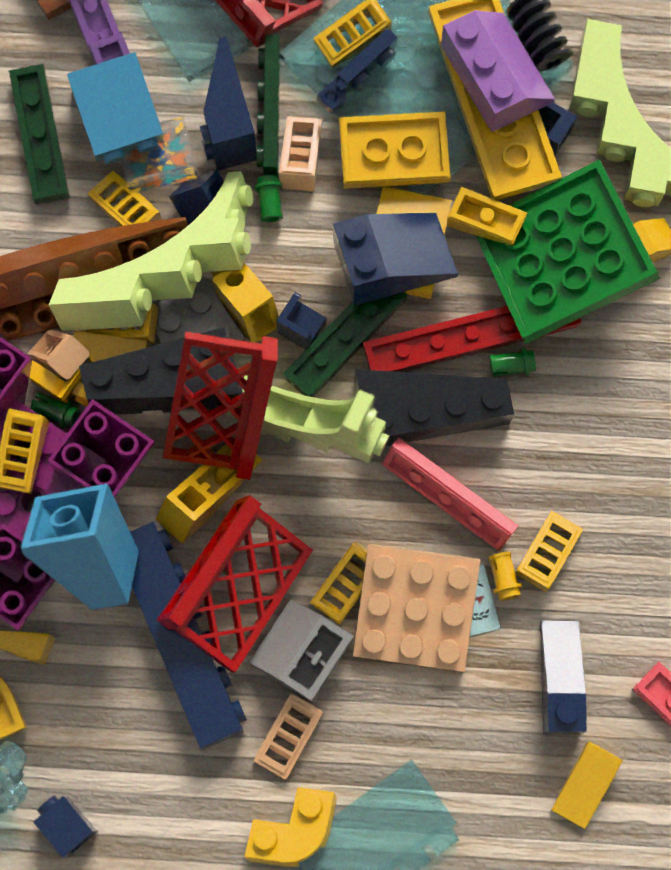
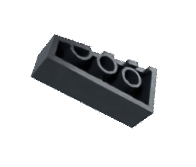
(148, 378)
(435, 404)

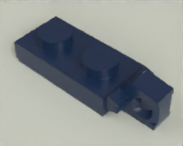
(357, 72)

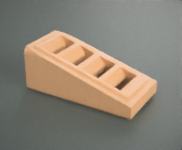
(300, 174)
(59, 353)
(302, 707)

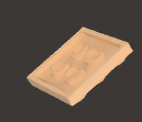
(416, 607)

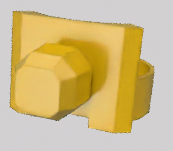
(58, 387)

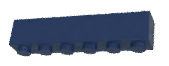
(193, 673)

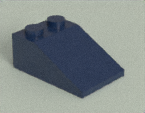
(228, 126)
(391, 254)

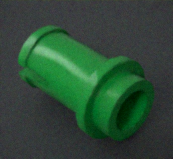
(269, 198)
(513, 363)
(56, 410)

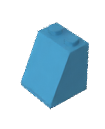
(116, 108)
(83, 545)

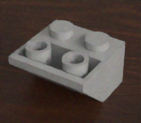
(302, 650)

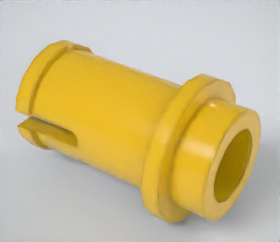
(504, 576)

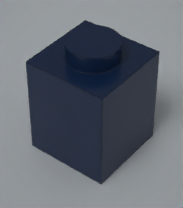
(64, 825)

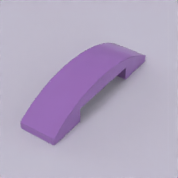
(99, 29)

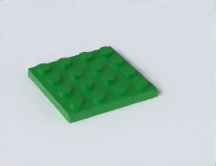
(569, 254)

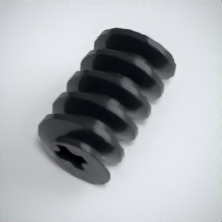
(537, 34)

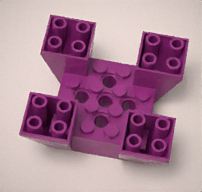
(92, 453)

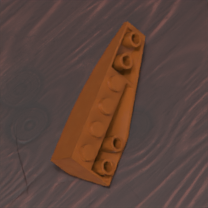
(32, 273)

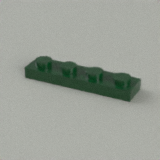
(269, 94)
(39, 134)
(340, 343)

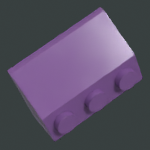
(494, 67)

